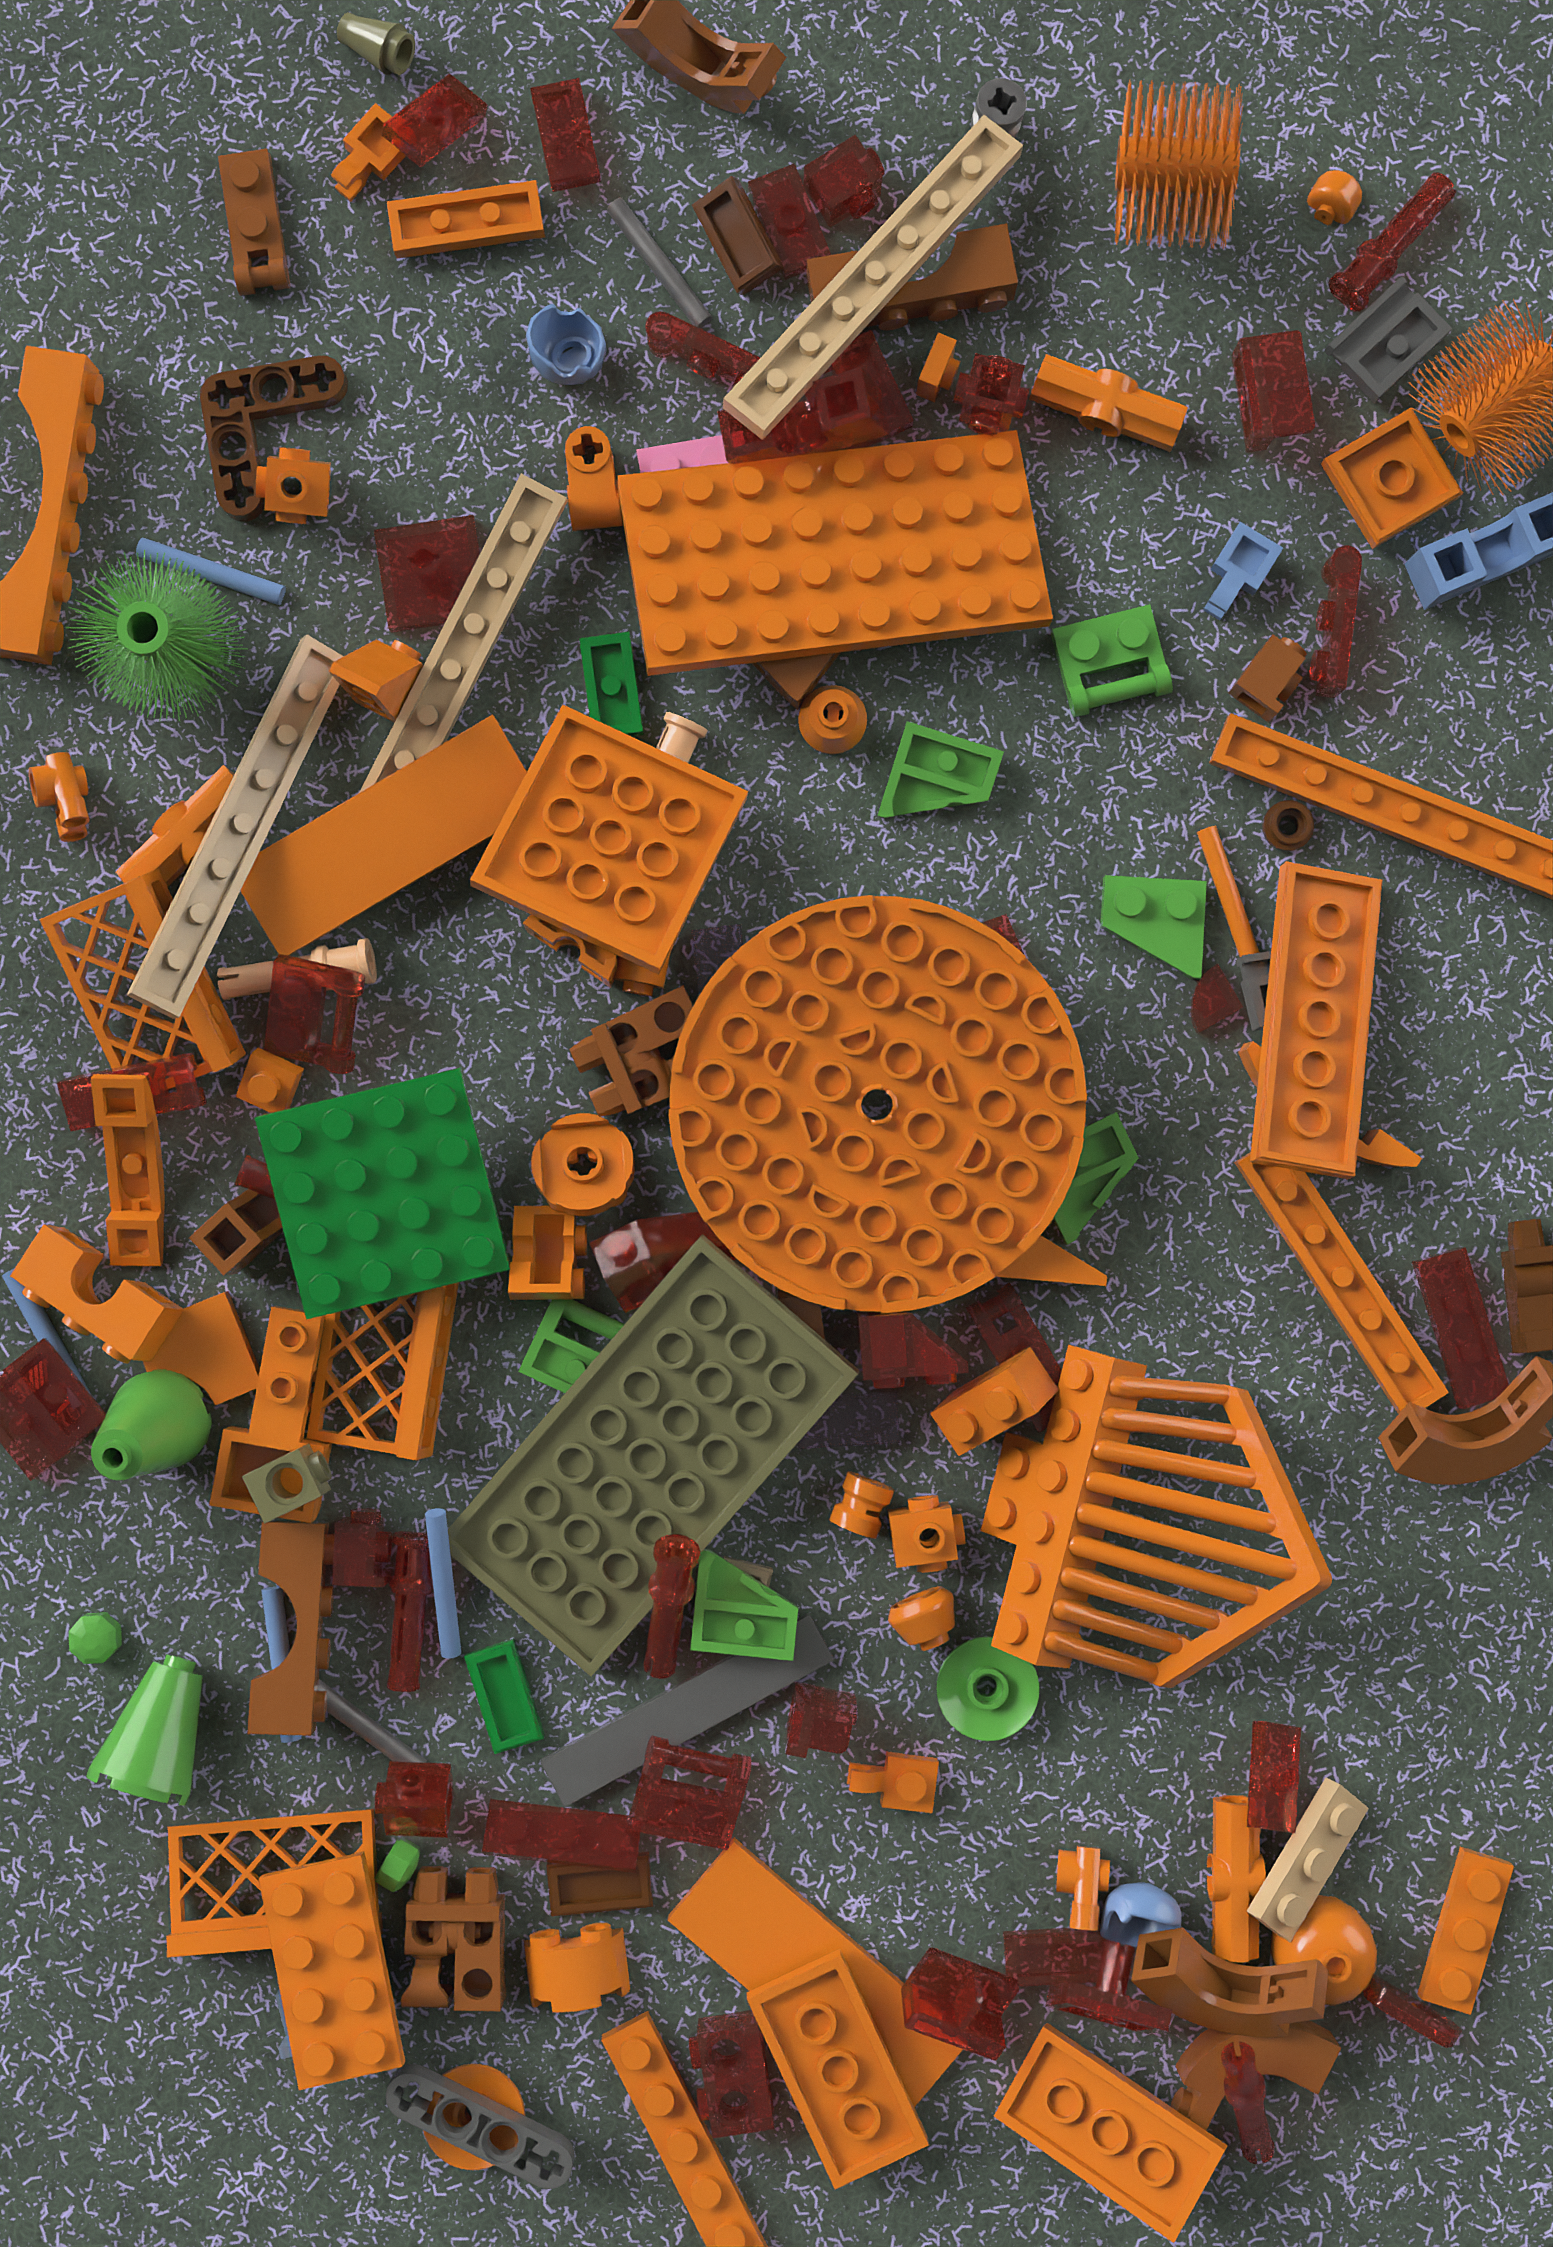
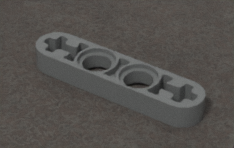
(475, 2135)

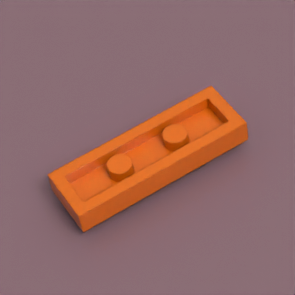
(465, 219)
(1465, 1930)

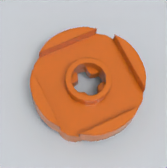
(603, 1186)

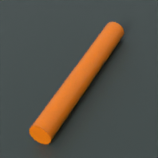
(1227, 891)

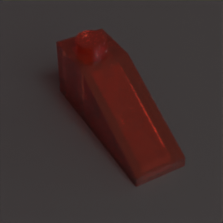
(645, 1251)

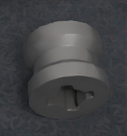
(1004, 94)

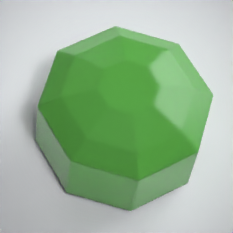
(95, 1638)
(398, 1865)

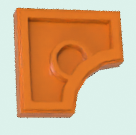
(210, 1350)

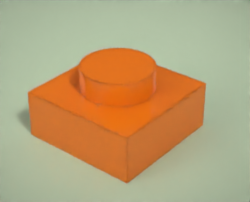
(939, 368)
(269, 1081)

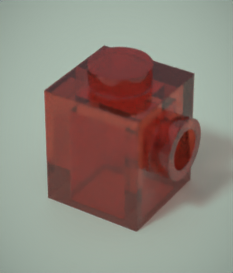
(844, 181)
(416, 1799)

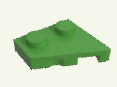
(938, 772)
(1158, 917)
(1103, 1162)

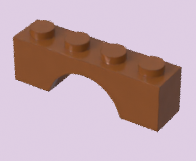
(975, 275)
(239, 1231)
(288, 1696)

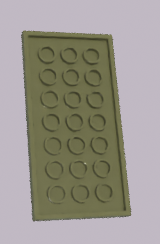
(644, 1446)

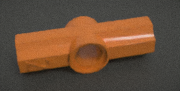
(1108, 402)
(178, 832)
(1235, 1880)

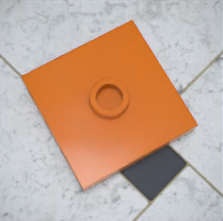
(1391, 478)

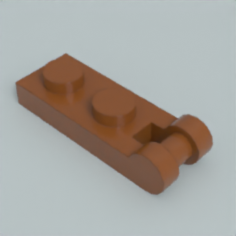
(253, 220)

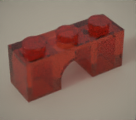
(841, 414)

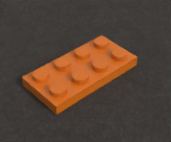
(331, 1970)
(837, 2069)
(1110, 2132)

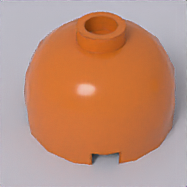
(1339, 1940)

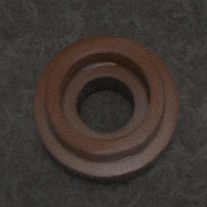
(1299, 814)

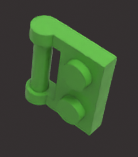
(1109, 644)
(559, 1358)

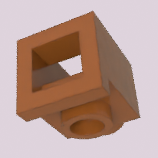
(1270, 677)

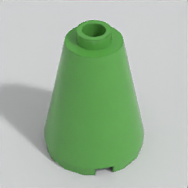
(151, 1426)
(155, 1735)

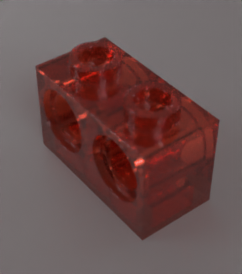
(740, 2072)

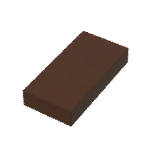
(737, 235)
(598, 1890)

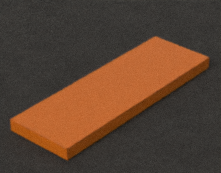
(384, 837)
(1316, 1021)
(766, 1929)

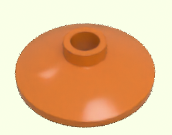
(490, 2084)

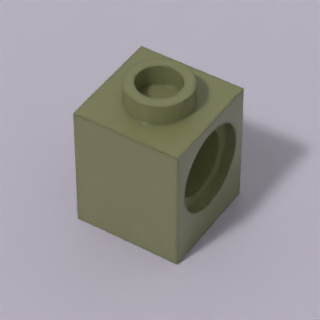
(266, 1486)

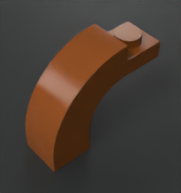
(696, 57)
(1475, 1443)
(1223, 1994)
(1300, 2057)

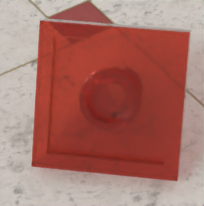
(425, 569)
(1108, 1999)

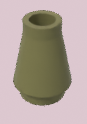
(378, 41)

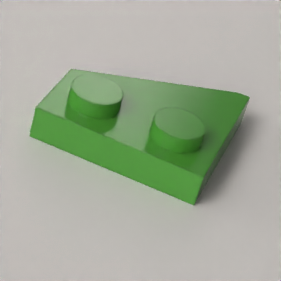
(740, 1613)

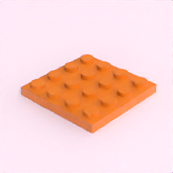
(609, 839)

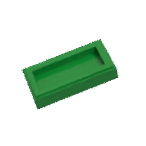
(504, 1696)

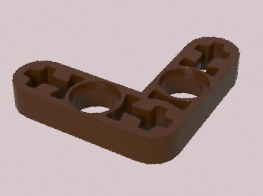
(239, 418)

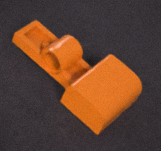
(277, 1416)

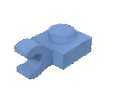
(1242, 565)

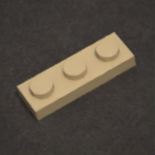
(1307, 1859)

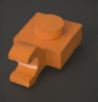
(368, 154)
(904, 1782)

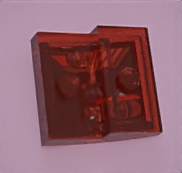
(44, 1410)

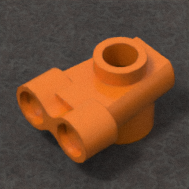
(62, 786)
(1083, 1875)

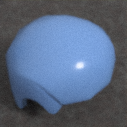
(553, 332)
(1138, 1910)

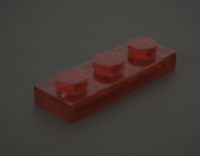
(1461, 1327)
(561, 1836)

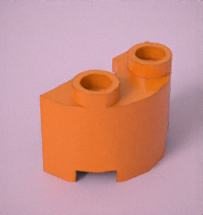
(594, 959)
(546, 1255)
(576, 1969)

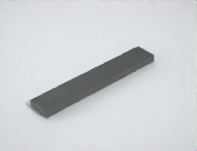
(680, 1714)

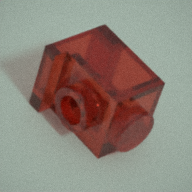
(361, 1549)

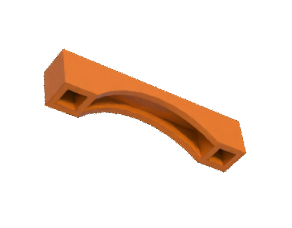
(60, 399)

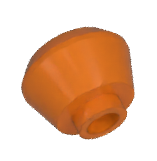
(831, 734)
(924, 1617)

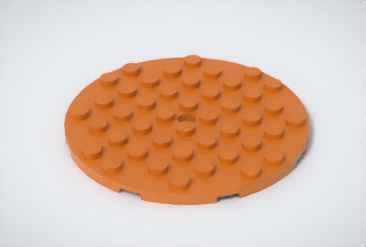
(977, 1084)

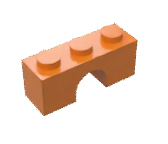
(60, 1274)

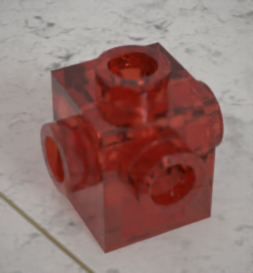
(995, 378)

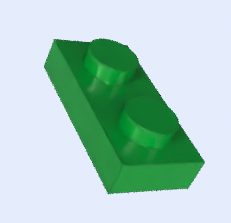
(612, 682)

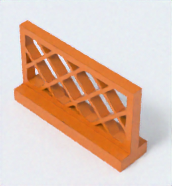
(203, 1012)
(422, 1382)
(250, 1931)

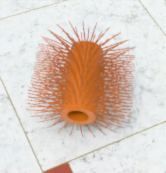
(1178, 164)
(1499, 400)

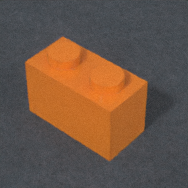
(994, 1401)

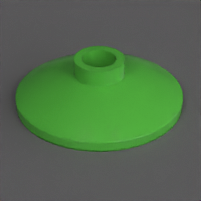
(992, 1714)

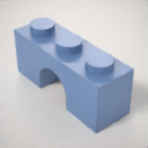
(1485, 555)

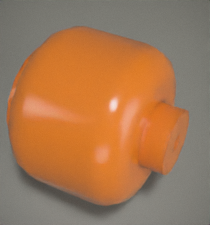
(1335, 197)

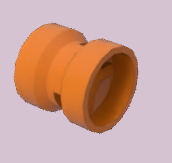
(861, 1505)

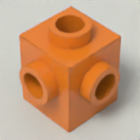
(313, 478)
(910, 1521)

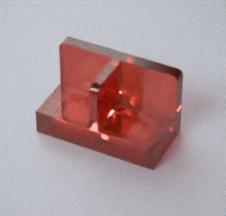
(1272, 388)
(819, 1720)
(958, 2002)

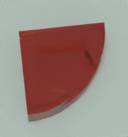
(1212, 999)

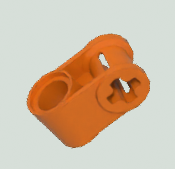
(591, 487)

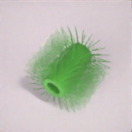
(157, 637)

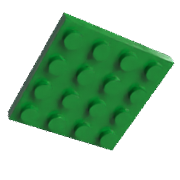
(383, 1193)

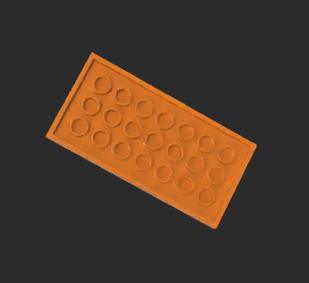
(833, 552)

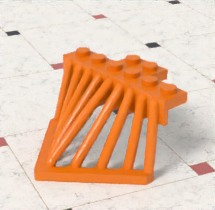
(1058, 1504)

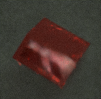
(901, 1347)

